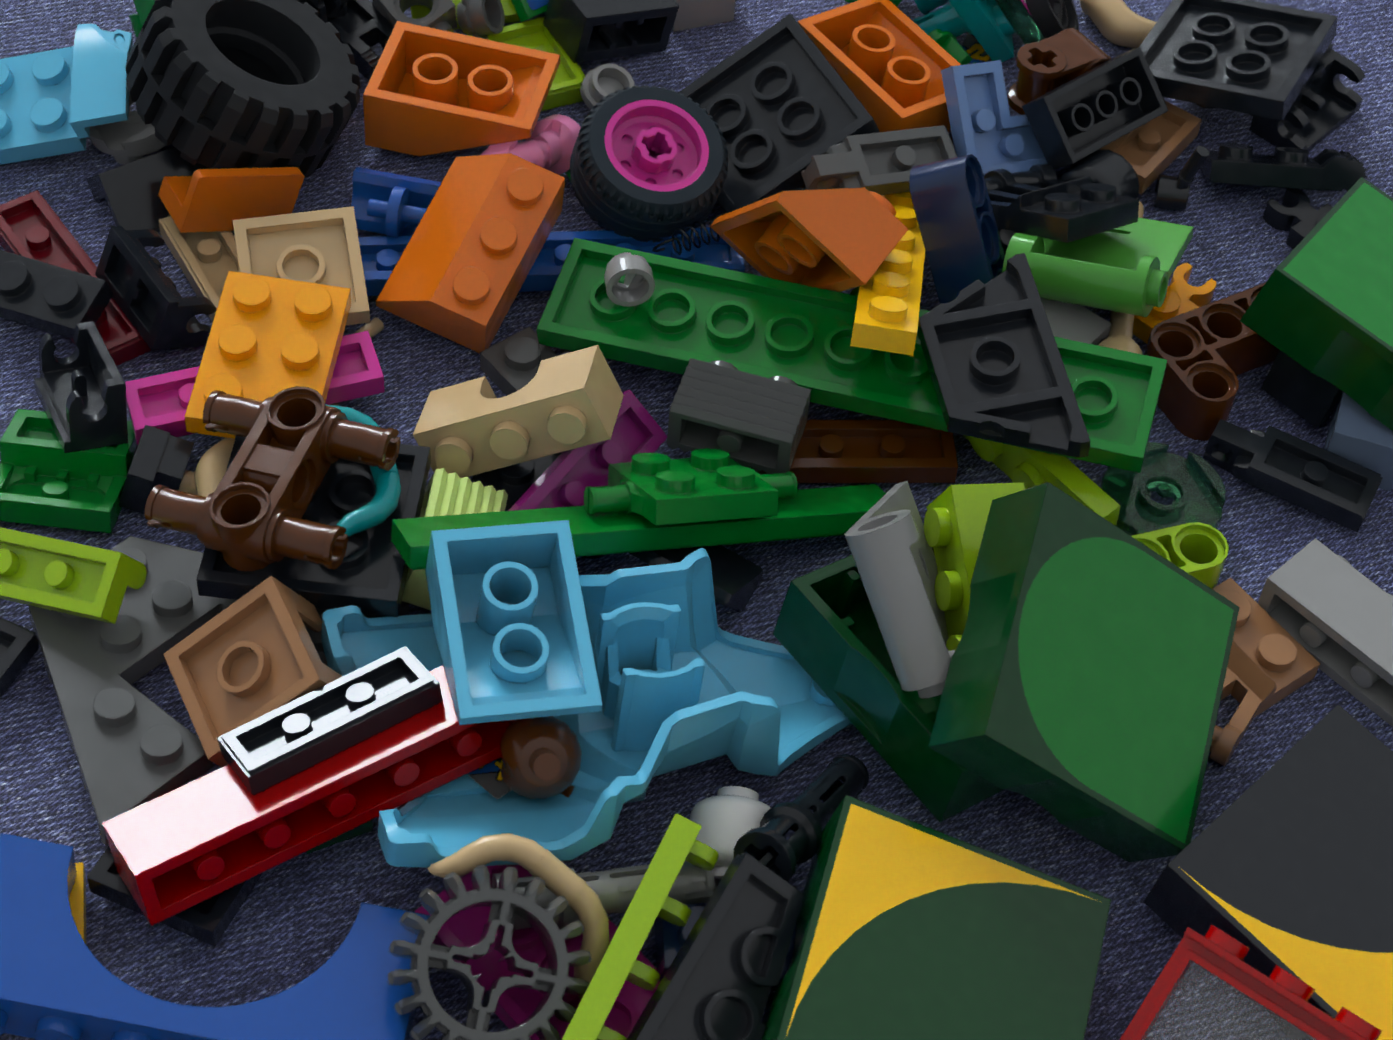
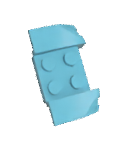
(61, 93)

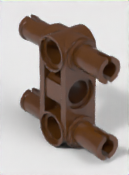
(273, 479)

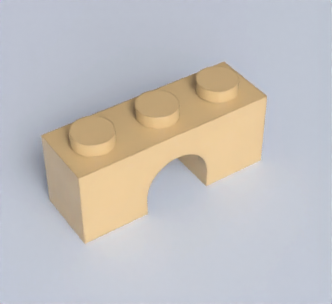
(561, 409)

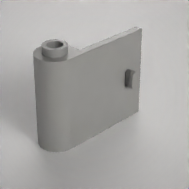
(900, 582)

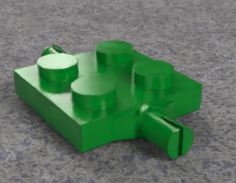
(689, 489)

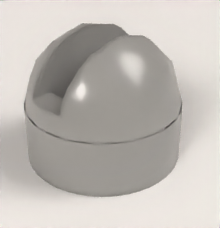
(638, 281)

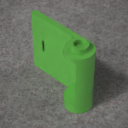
(1110, 270)

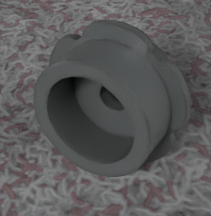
(480, 17)

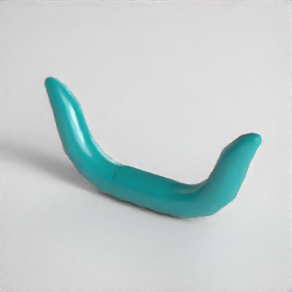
(387, 488)

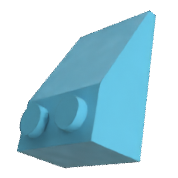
(511, 622)

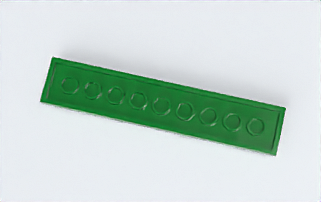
(806, 336)

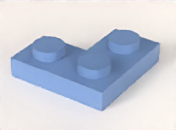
(983, 120)

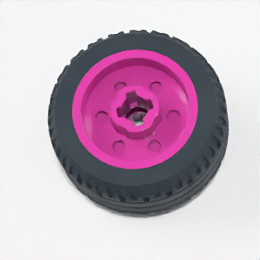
(648, 163)

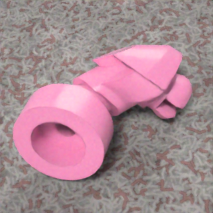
(548, 146)

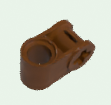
(1051, 64)

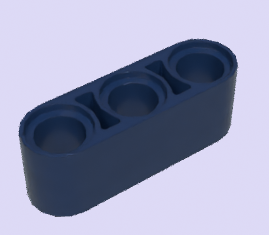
(956, 224)

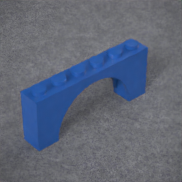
(62, 992)

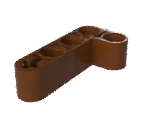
(1203, 359)

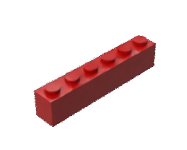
(222, 835)

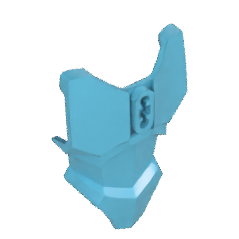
(669, 697)

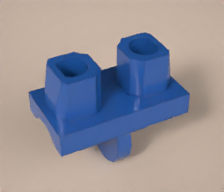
(390, 201)

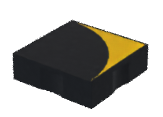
(1303, 871)

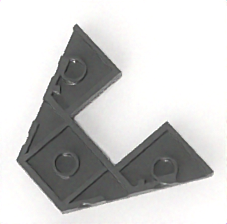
(119, 736)

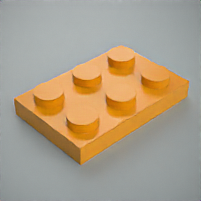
(268, 340)

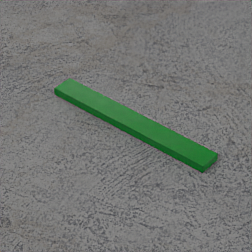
(808, 515)

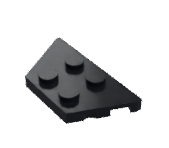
(1002, 367)

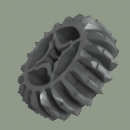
(503, 904)

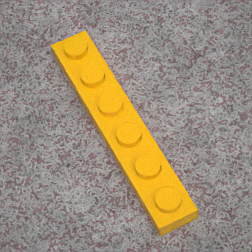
(891, 298)

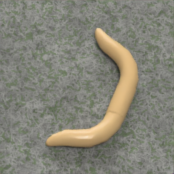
(558, 880)

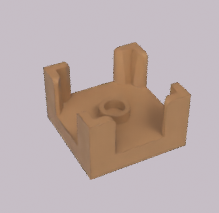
(248, 662)

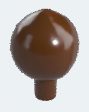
(539, 757)

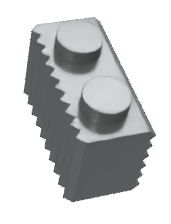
(739, 413)

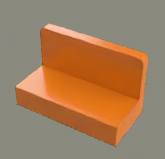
(218, 196)

